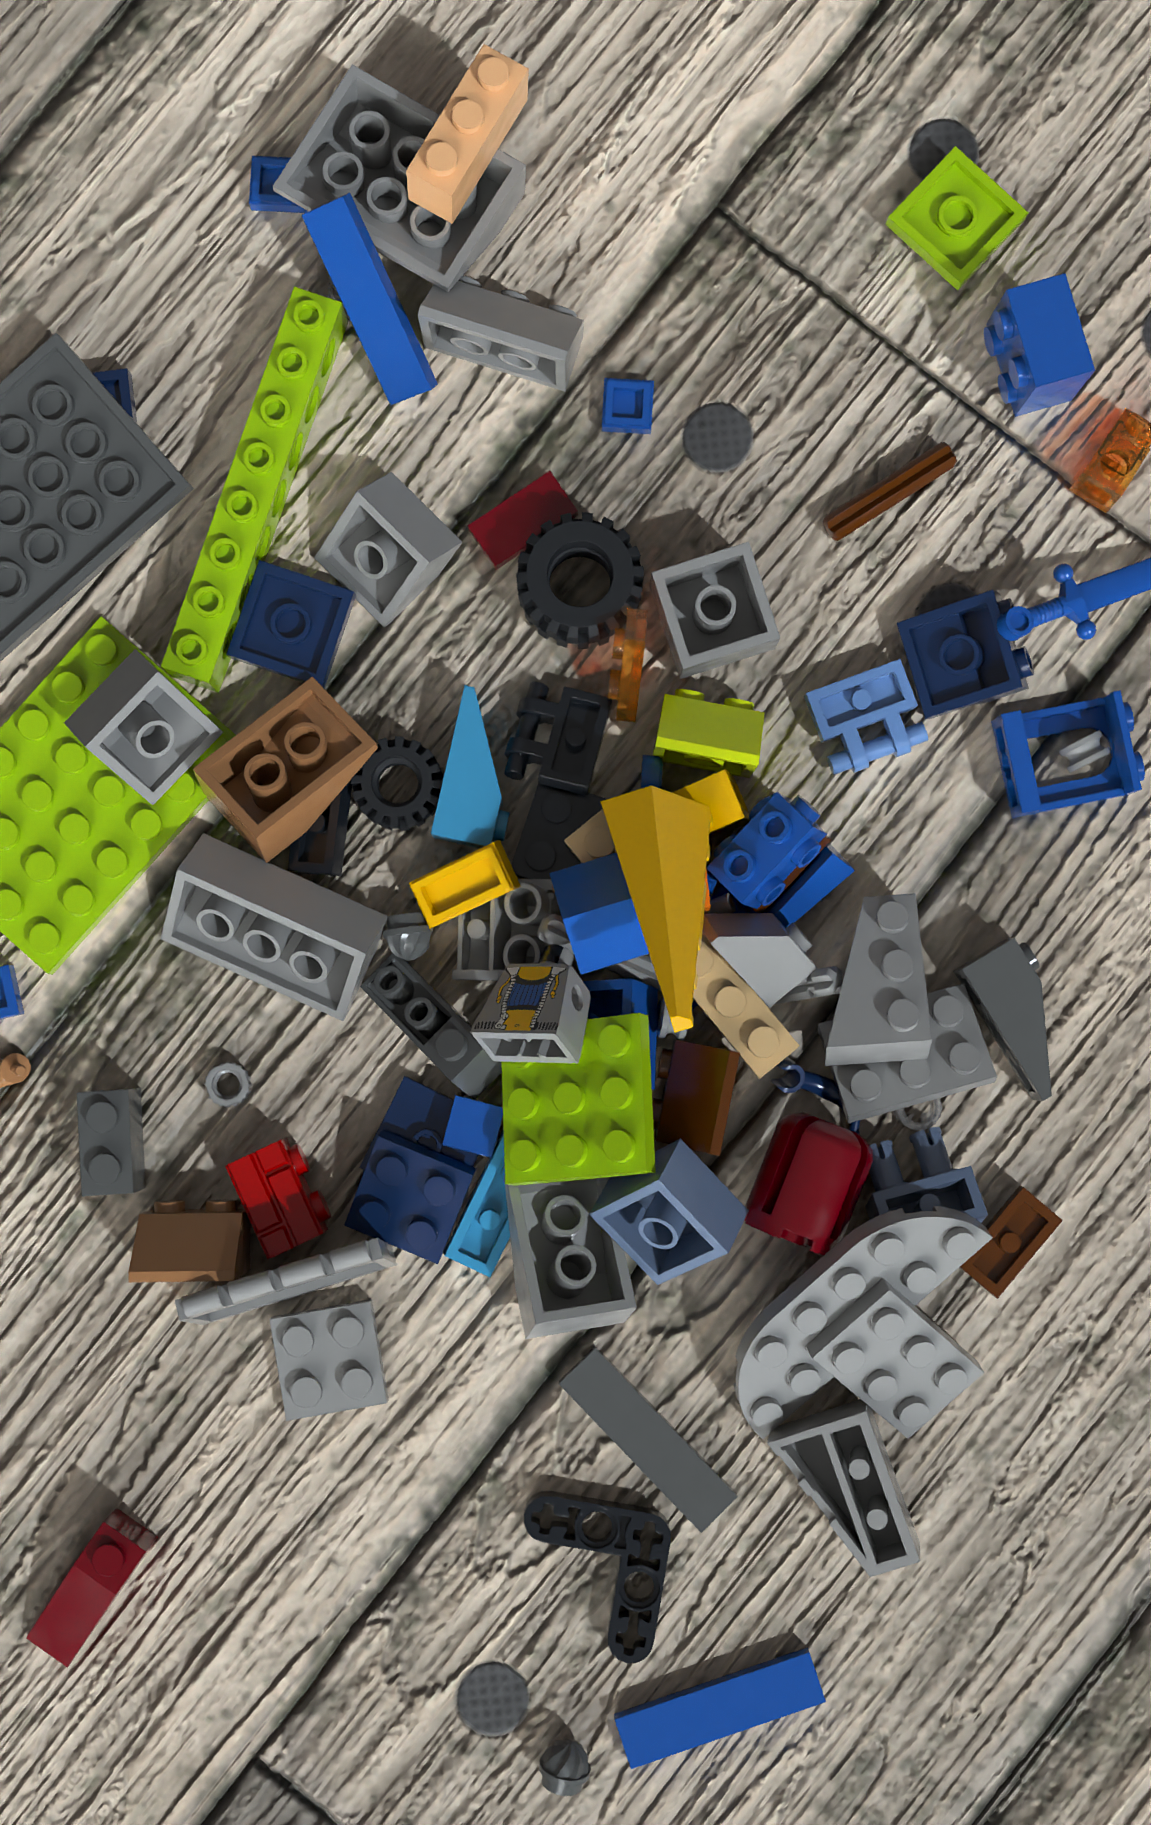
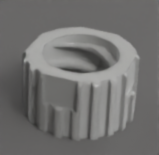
(216, 1073)

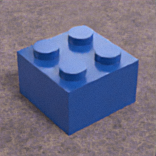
(1038, 345)

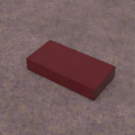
(508, 526)

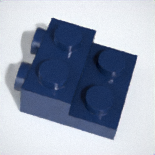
(961, 655)

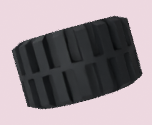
(579, 539)

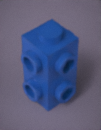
(768, 849)

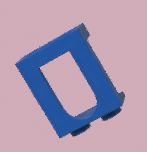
(1103, 714)

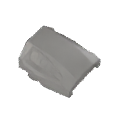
(504, 931)

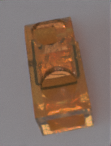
(1114, 461)

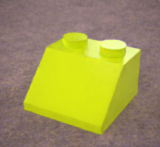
(709, 733)

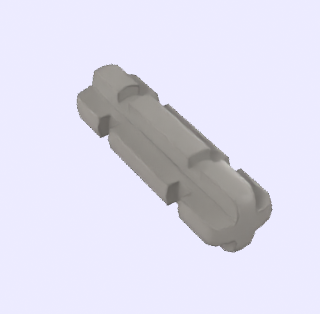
(818, 984)

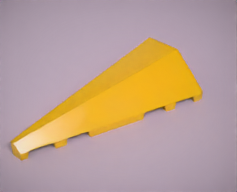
(664, 860)

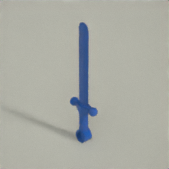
(1077, 600)

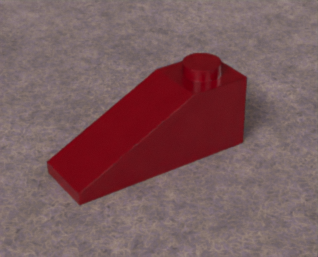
(91, 1586)

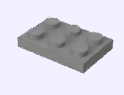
(954, 1064)

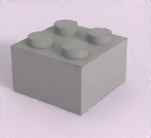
(714, 610)

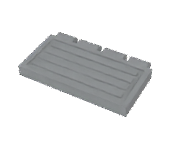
(285, 1282)

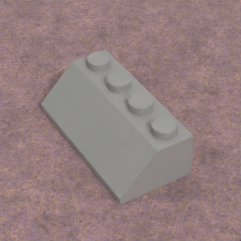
(272, 926)

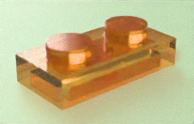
(629, 648)

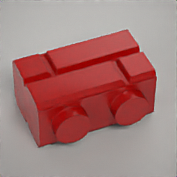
(278, 1197)

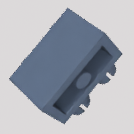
(939, 1187)

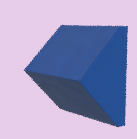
(598, 913)

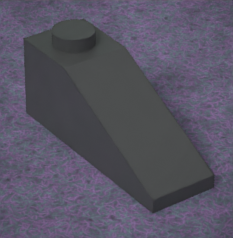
(1011, 1004)

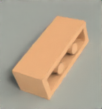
(467, 133)

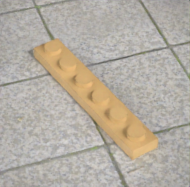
(720, 989)

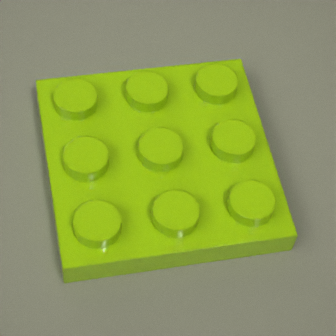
(584, 1115)

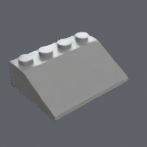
(364, 148)

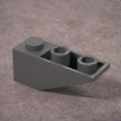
(432, 1025)

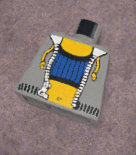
(536, 1012)

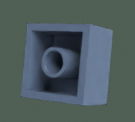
(670, 1216)

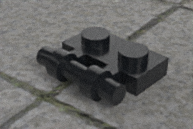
(573, 742)

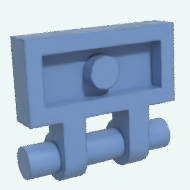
(862, 701)

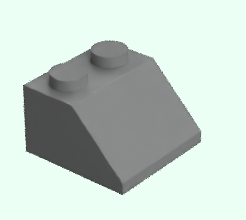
(387, 547)
(143, 727)

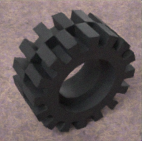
(420, 805)

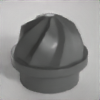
(408, 935)
(564, 1768)

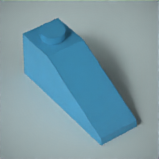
(470, 794)

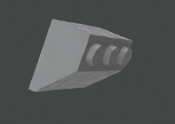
(502, 332)

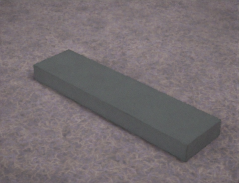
(648, 1439)

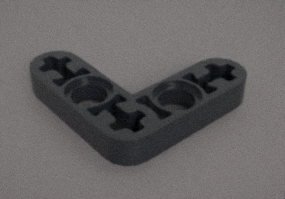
(619, 1542)

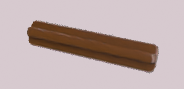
(889, 491)

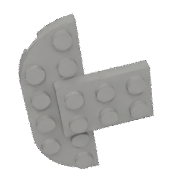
(861, 1324)

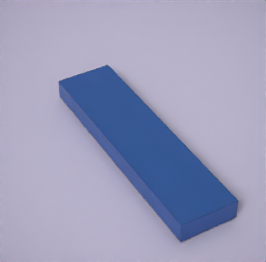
(369, 298)
(719, 1708)

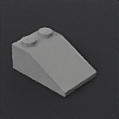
(564, 1261)

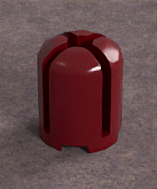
(809, 1182)

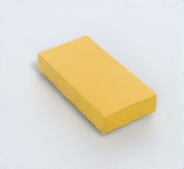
(464, 884)

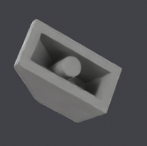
(761, 951)

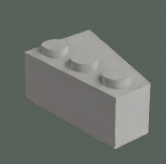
(884, 990)
(852, 1481)

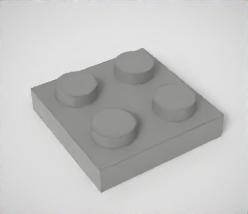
(329, 1360)

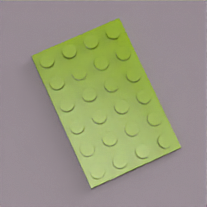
(67, 821)

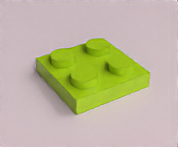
(956, 218)

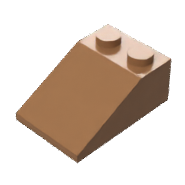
(285, 768)

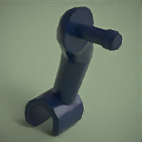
(809, 1081)

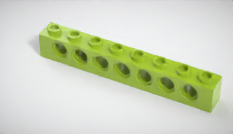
(256, 487)

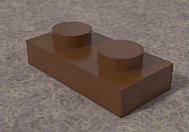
(1017, 1235)

